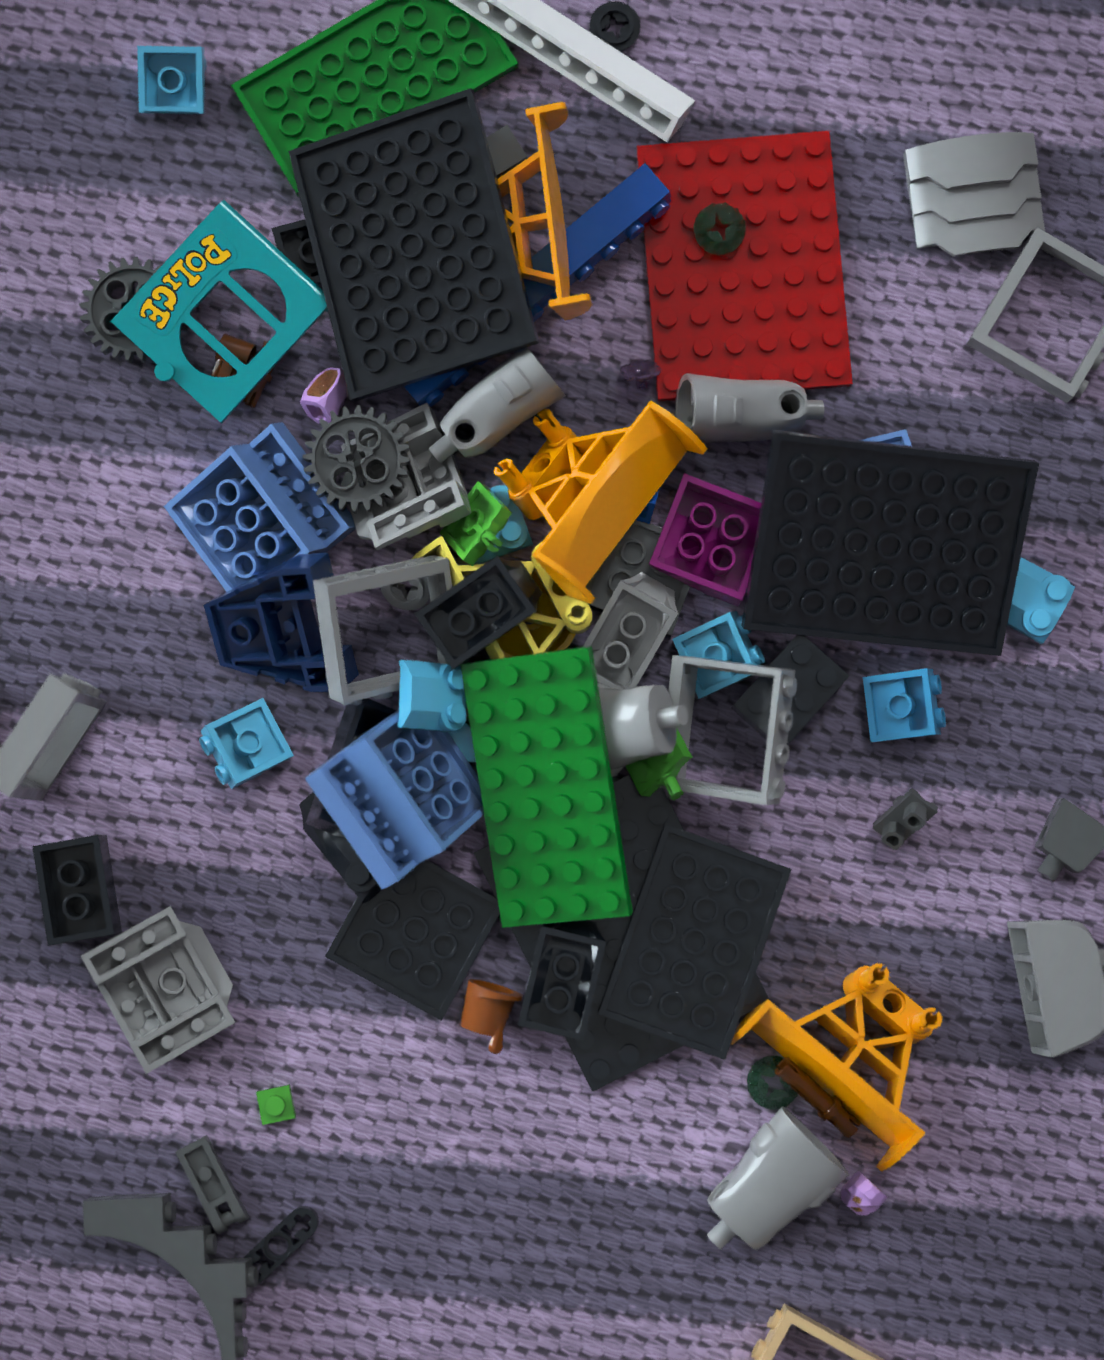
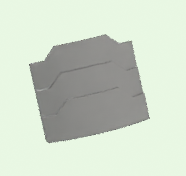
(974, 192)
(429, 494)
(162, 987)

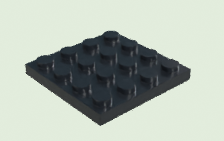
(417, 936)

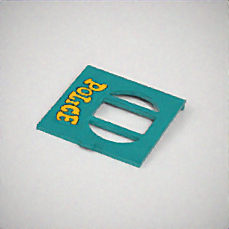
(208, 256)

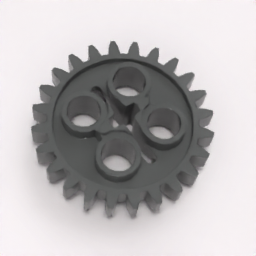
(103, 308)
(328, 465)

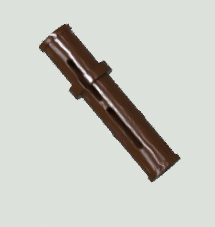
(826, 1105)

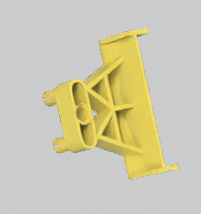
(573, 613)

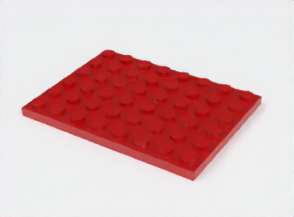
(775, 299)

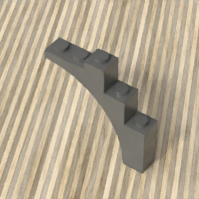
(189, 1249)

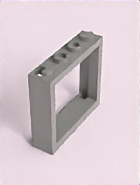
(1012, 360)
(326, 589)
(682, 692)
(47, 736)

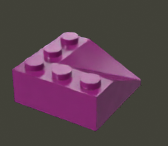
(708, 539)

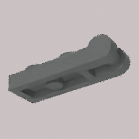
(211, 1183)

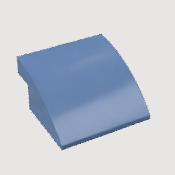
(257, 509)
(399, 796)

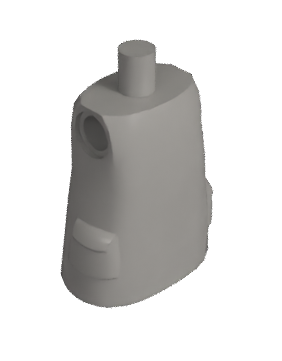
(497, 405)
(742, 409)
(639, 723)
(774, 1182)

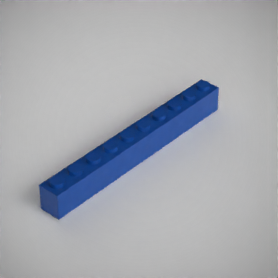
(589, 240)

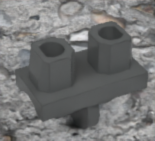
(904, 818)

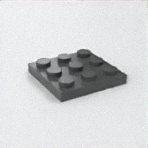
(629, 559)

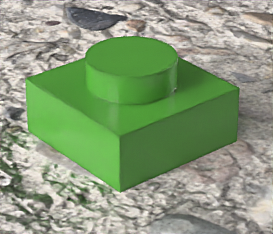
(276, 1104)

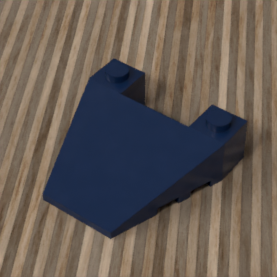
(272, 625)

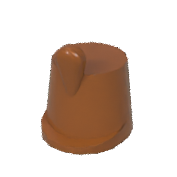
(487, 1010)

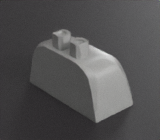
(1058, 984)

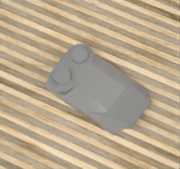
(631, 630)

